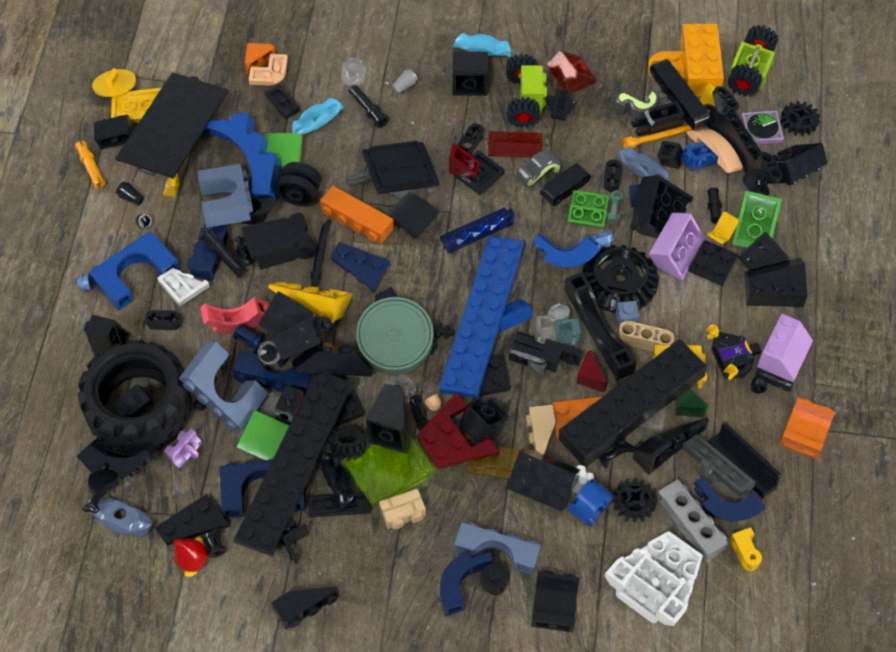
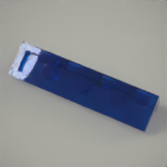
(477, 229)

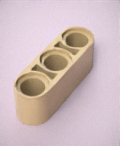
(638, 330)

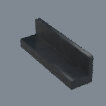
(747, 459)

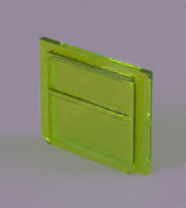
(388, 472)

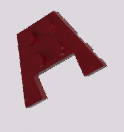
(446, 443)

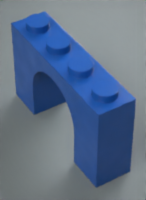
(144, 250)

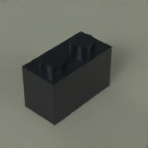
(113, 131)

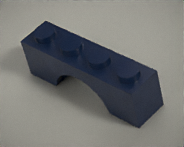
(249, 369)

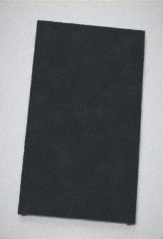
(172, 125)

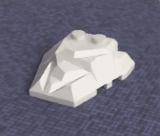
(657, 578)

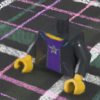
(732, 353)

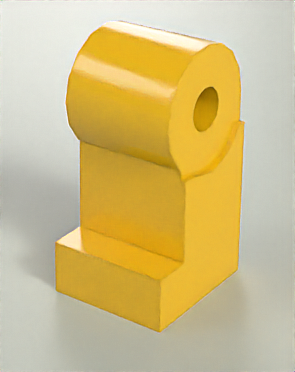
(745, 550)

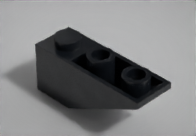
(299, 604)

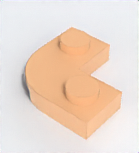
(272, 74)

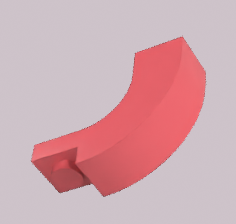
(227, 320)

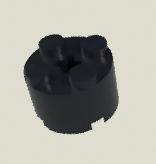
(482, 419)

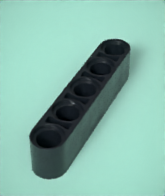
(677, 90)

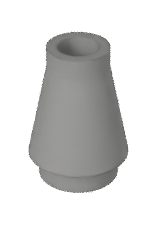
(404, 81)

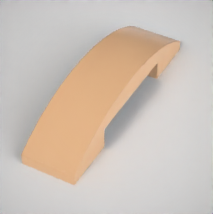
(720, 146)

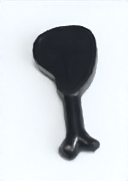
(98, 485)

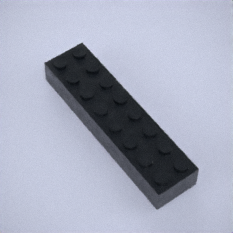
(632, 403)

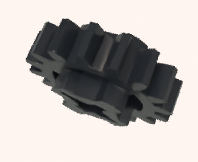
(800, 118)
(637, 507)

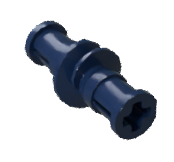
(252, 340)

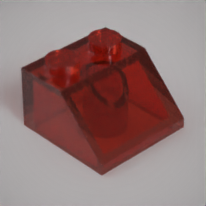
(571, 71)

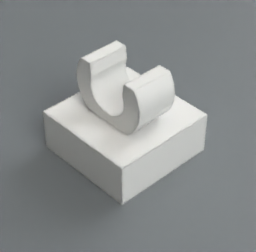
(582, 479)

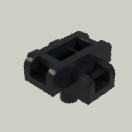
(558, 103)

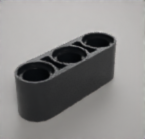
(564, 184)

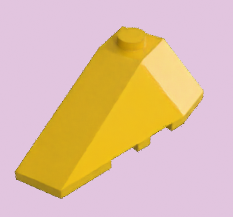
(325, 303)

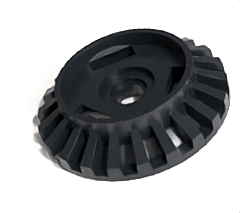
(634, 288)

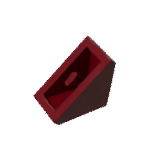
(462, 163)
(591, 374)

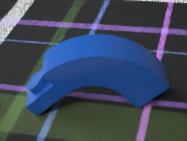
(567, 257)

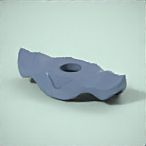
(639, 162)
(134, 522)

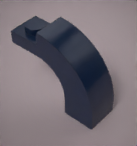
(714, 506)
(453, 576)

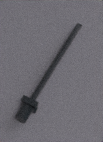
(316, 273)

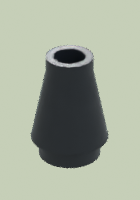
(129, 193)

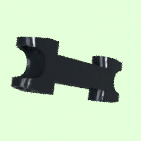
(756, 164)

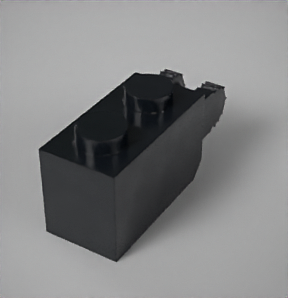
(659, 119)

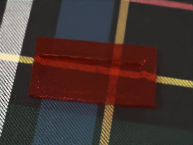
(514, 144)

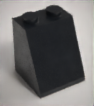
(470, 73)
(283, 312)
(389, 419)

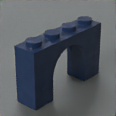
(235, 480)

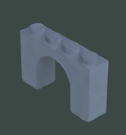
(231, 208)
(200, 380)

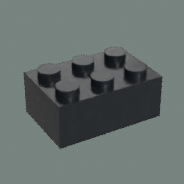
(543, 479)

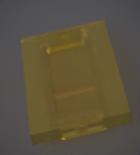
(497, 466)

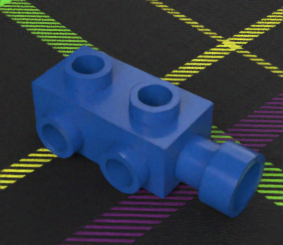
(698, 156)

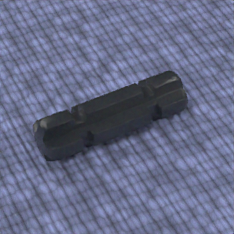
(775, 380)
(418, 411)

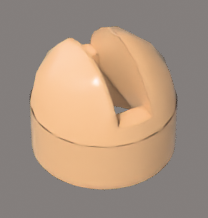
(433, 402)

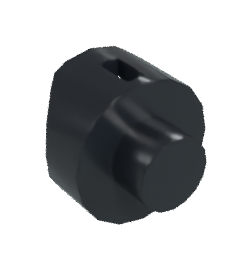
(494, 578)

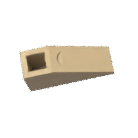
(542, 427)

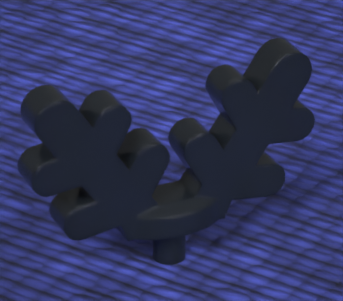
(440, 330)

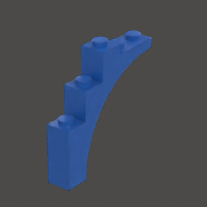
(264, 166)

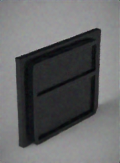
(400, 167)

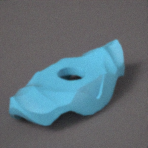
(483, 43)
(320, 112)

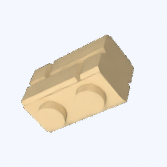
(402, 509)

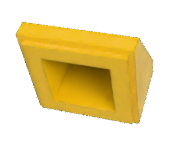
(172, 186)

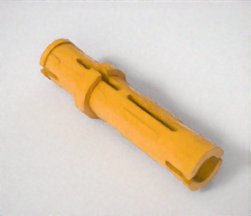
(87, 159)

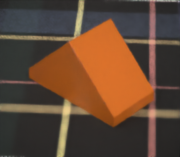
(257, 55)

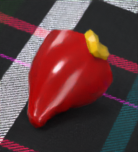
(190, 555)

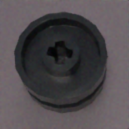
(299, 184)

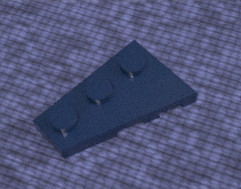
(364, 266)

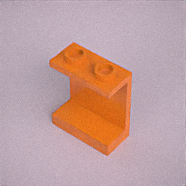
(807, 428)

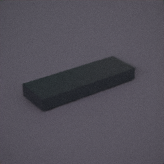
(329, 506)

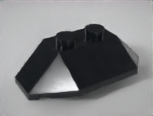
(331, 360)

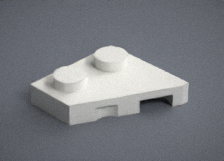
(181, 286)

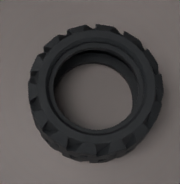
(124, 363)

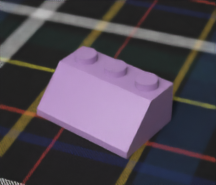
(677, 245)
(786, 348)

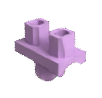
(184, 449)

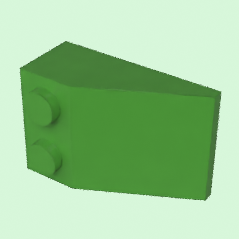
(756, 216)

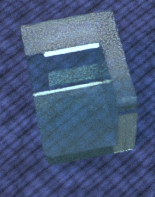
(568, 331)

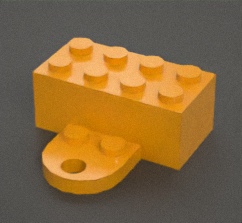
(698, 59)

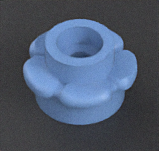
(84, 282)

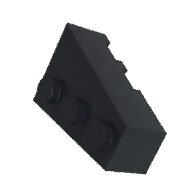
(103, 333)

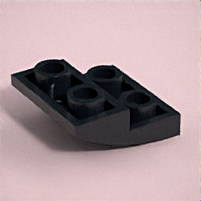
(412, 214)

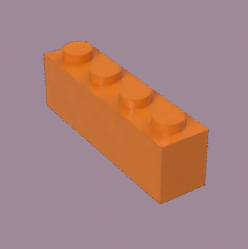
(356, 214)

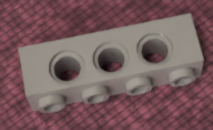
(691, 530)

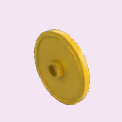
(114, 82)

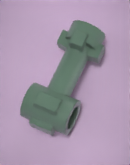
(616, 200)

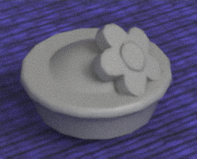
(560, 311)

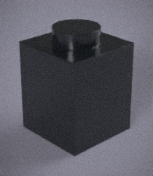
(670, 154)

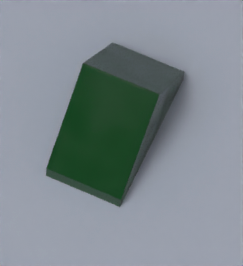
(690, 405)

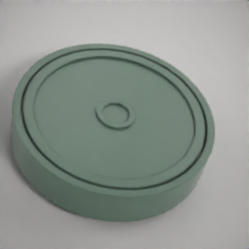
(394, 335)

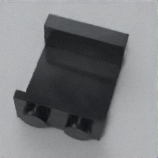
(555, 601)

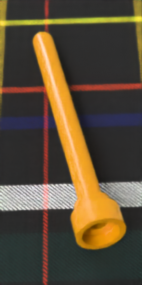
(634, 142)

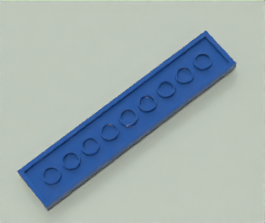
(482, 317)

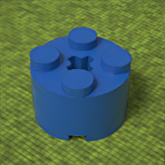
(590, 502)

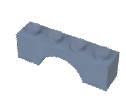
(475, 539)

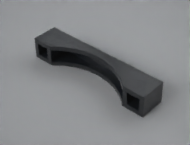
(611, 348)

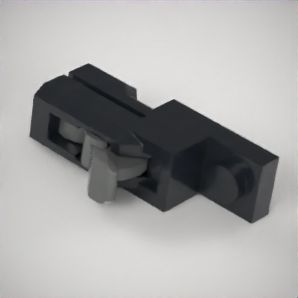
(542, 356)

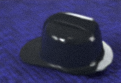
(260, 207)

